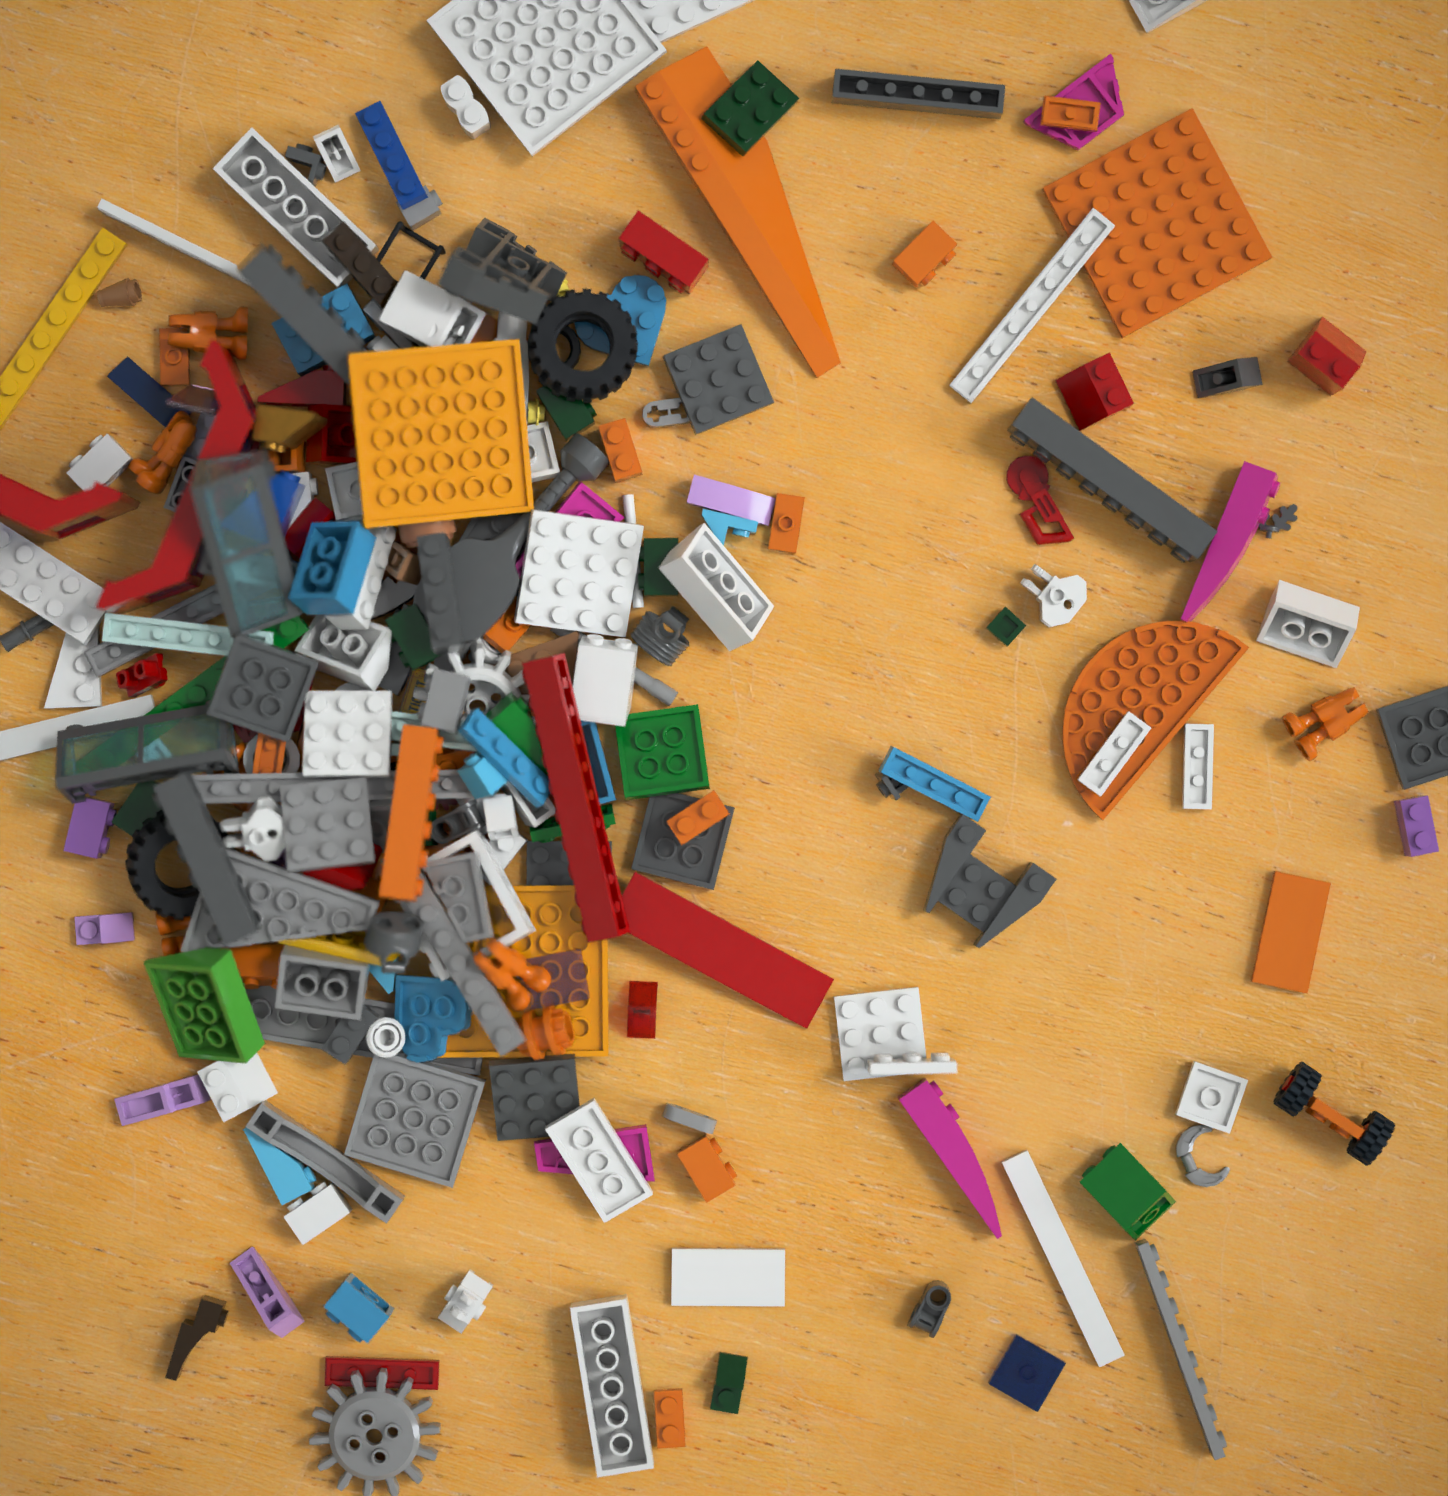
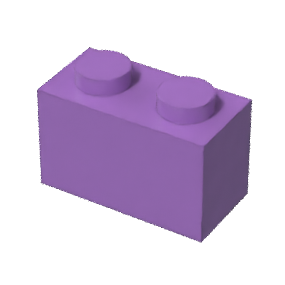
(1416, 826)
(90, 827)

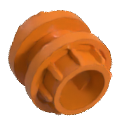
(545, 1032)

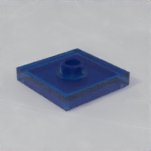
(1026, 1372)

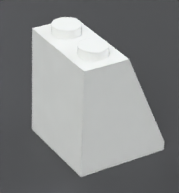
(604, 679)

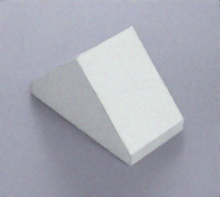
(336, 153)

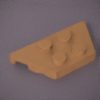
(564, 644)

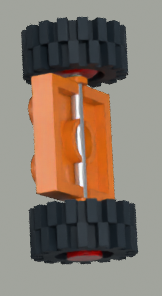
(1367, 1138)

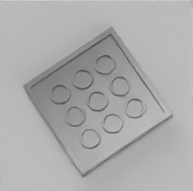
(415, 1118)

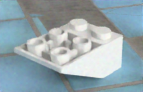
(429, 313)

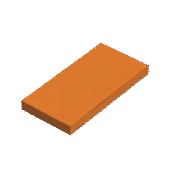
(1290, 932)

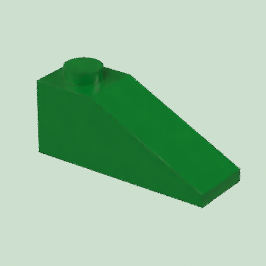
(515, 721)

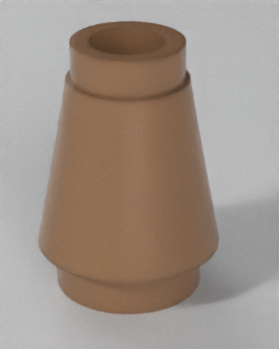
(120, 294)

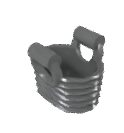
(656, 640)
(394, 934)

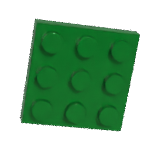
(662, 753)

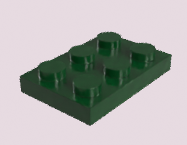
(750, 108)

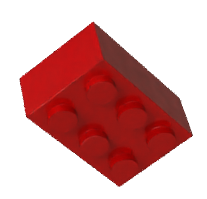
(663, 253)

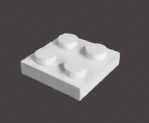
(1211, 1097)

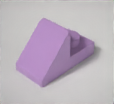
(104, 928)

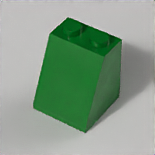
(1127, 1190)

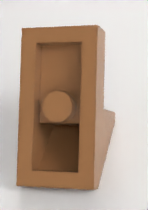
(404, 564)

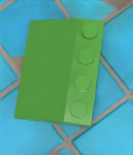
(205, 1005)

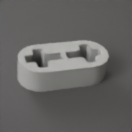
(666, 420)
(689, 1118)

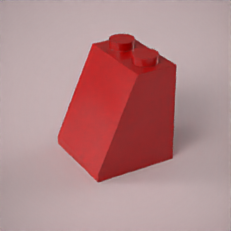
(1328, 357)

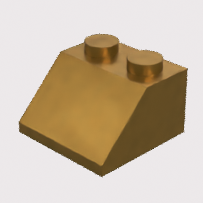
(285, 428)

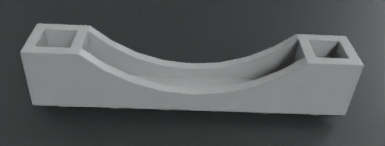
(324, 1158)

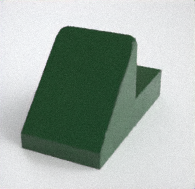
(729, 1382)

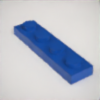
(391, 155)

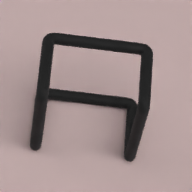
(400, 226)

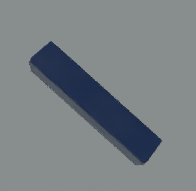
(144, 390)

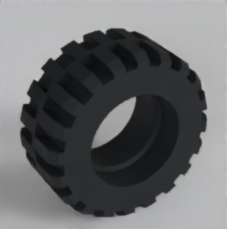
(583, 308)
(143, 876)

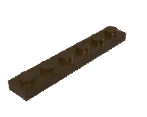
(361, 265)

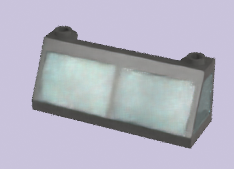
(244, 540)
(142, 751)

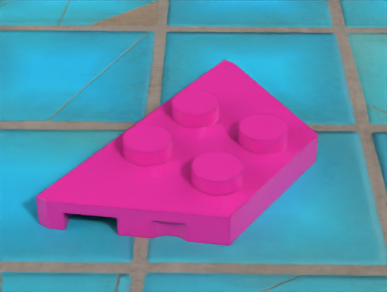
(1095, 85)

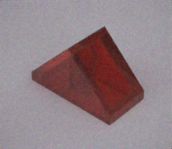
(642, 1009)

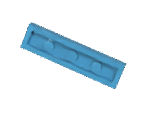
(505, 757)
(934, 783)

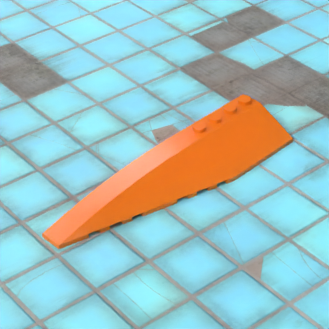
(742, 197)

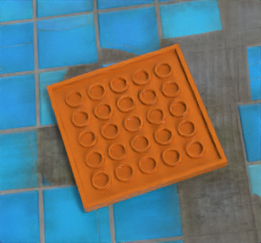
(1173, 219)

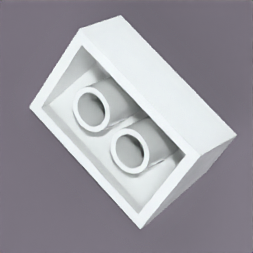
(1308, 624)
(348, 654)

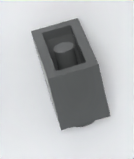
(1227, 377)

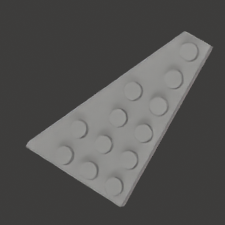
(285, 906)

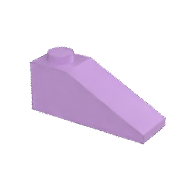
(267, 1293)

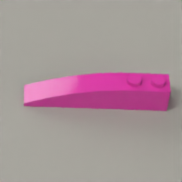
(1235, 531)
(951, 1145)

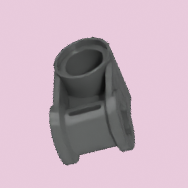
(461, 821)
(929, 1313)

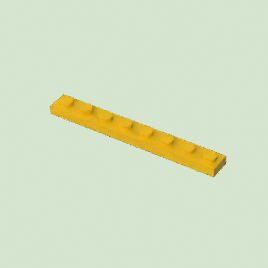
(57, 320)

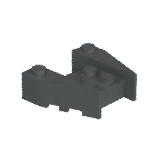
(502, 273)
(979, 891)

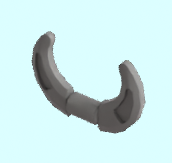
(1184, 1146)

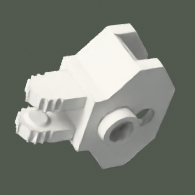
(1054, 594)
(260, 827)
(465, 1301)

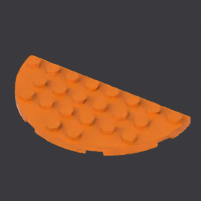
(1155, 674)

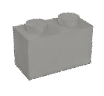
(445, 701)

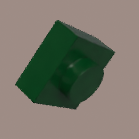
(1006, 626)

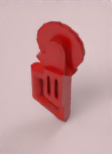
(1029, 479)

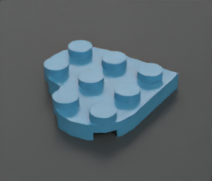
(645, 304)
(428, 1014)

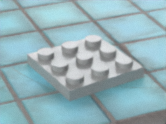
(327, 824)

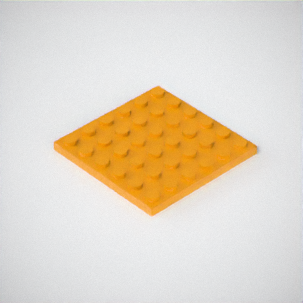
(440, 432)
(557, 930)

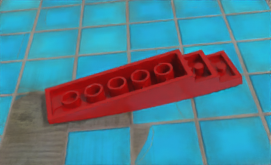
(723, 951)

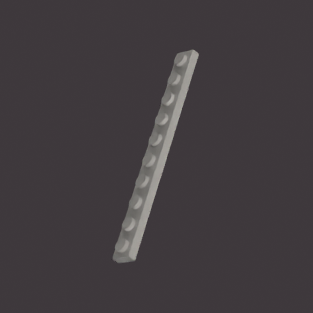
(248, 787)

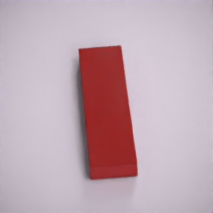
(423, 1371)

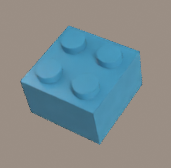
(358, 1309)

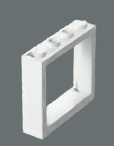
(502, 887)

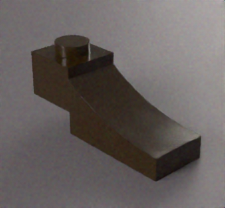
(208, 1318)

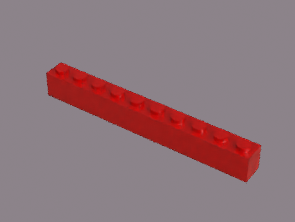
(575, 797)

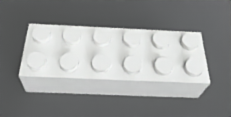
(287, 202)
(612, 1385)

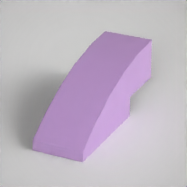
(730, 500)
(161, 1099)

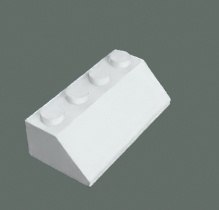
(717, 587)

